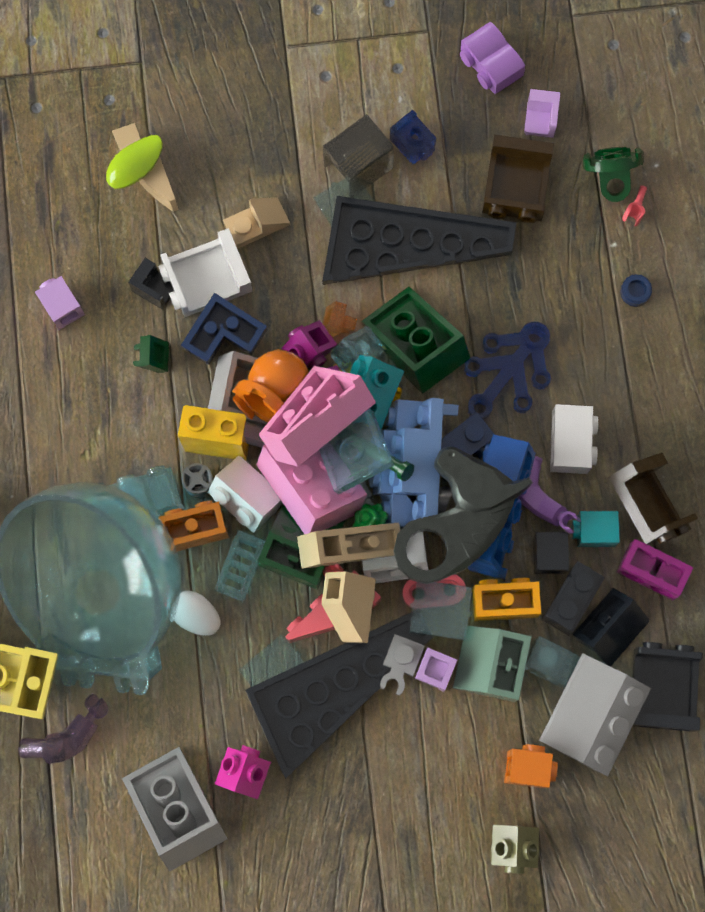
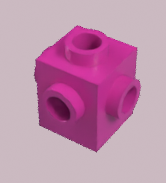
(243, 771)

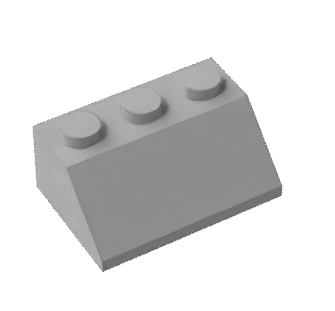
(595, 714)

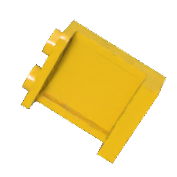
(213, 432)

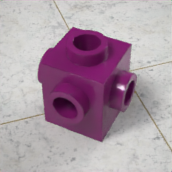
(310, 344)

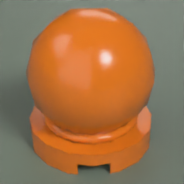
(269, 384)

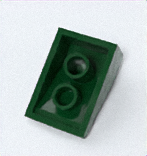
(418, 339)

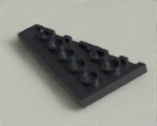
(393, 238)
(317, 696)

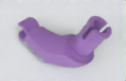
(542, 505)

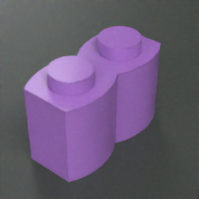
(492, 58)

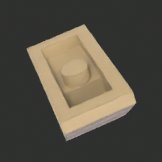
(256, 222)

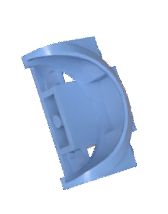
(418, 448)

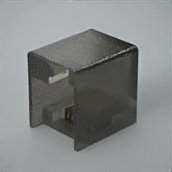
(360, 154)

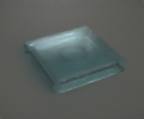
(356, 453)

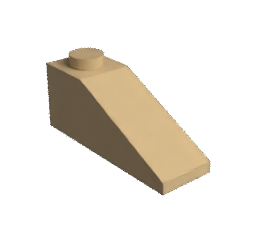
(347, 545)

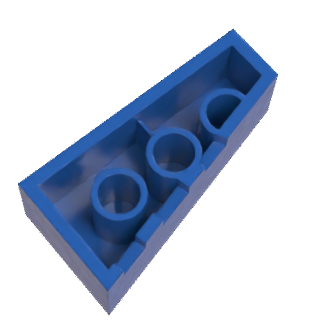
(515, 461)

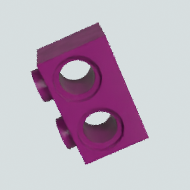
(654, 569)

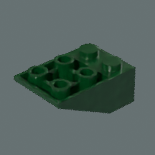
(282, 554)

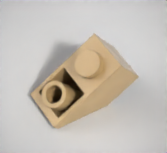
(349, 604)

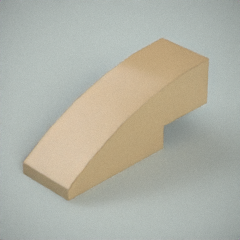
(156, 180)

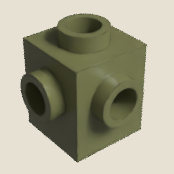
(515, 847)

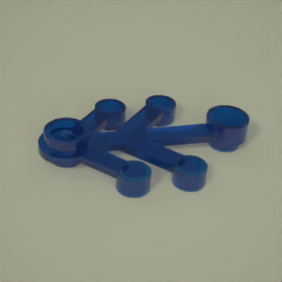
(511, 366)

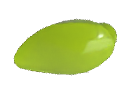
(134, 162)

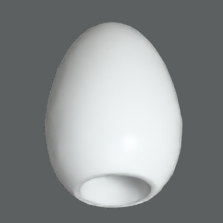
(197, 614)

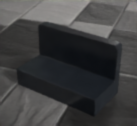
(612, 626)

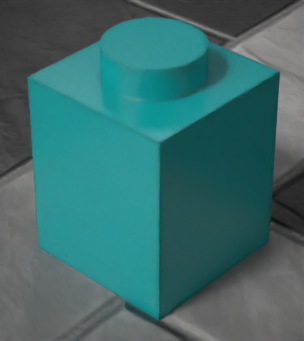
(596, 529)

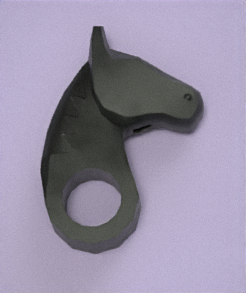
(482, 508)

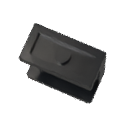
(673, 686)

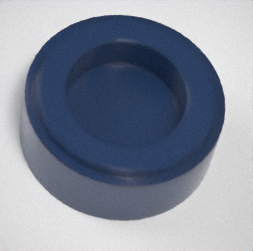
(636, 290)

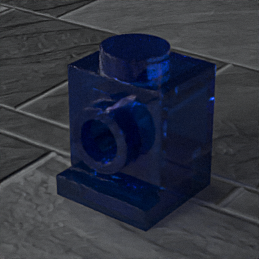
(413, 148)

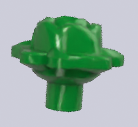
(370, 515)

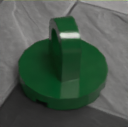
(613, 164)

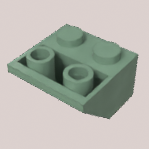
(492, 663)

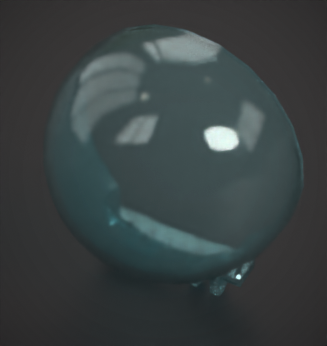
(91, 581)

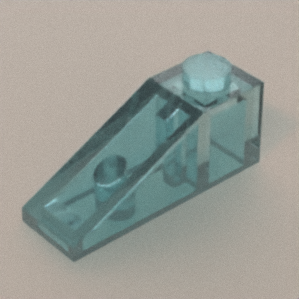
(551, 662)

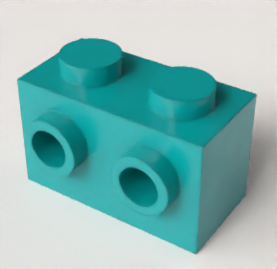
(381, 381)

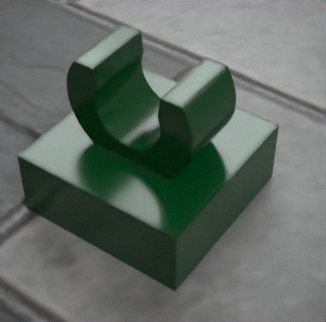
(153, 354)

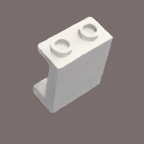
(205, 271)

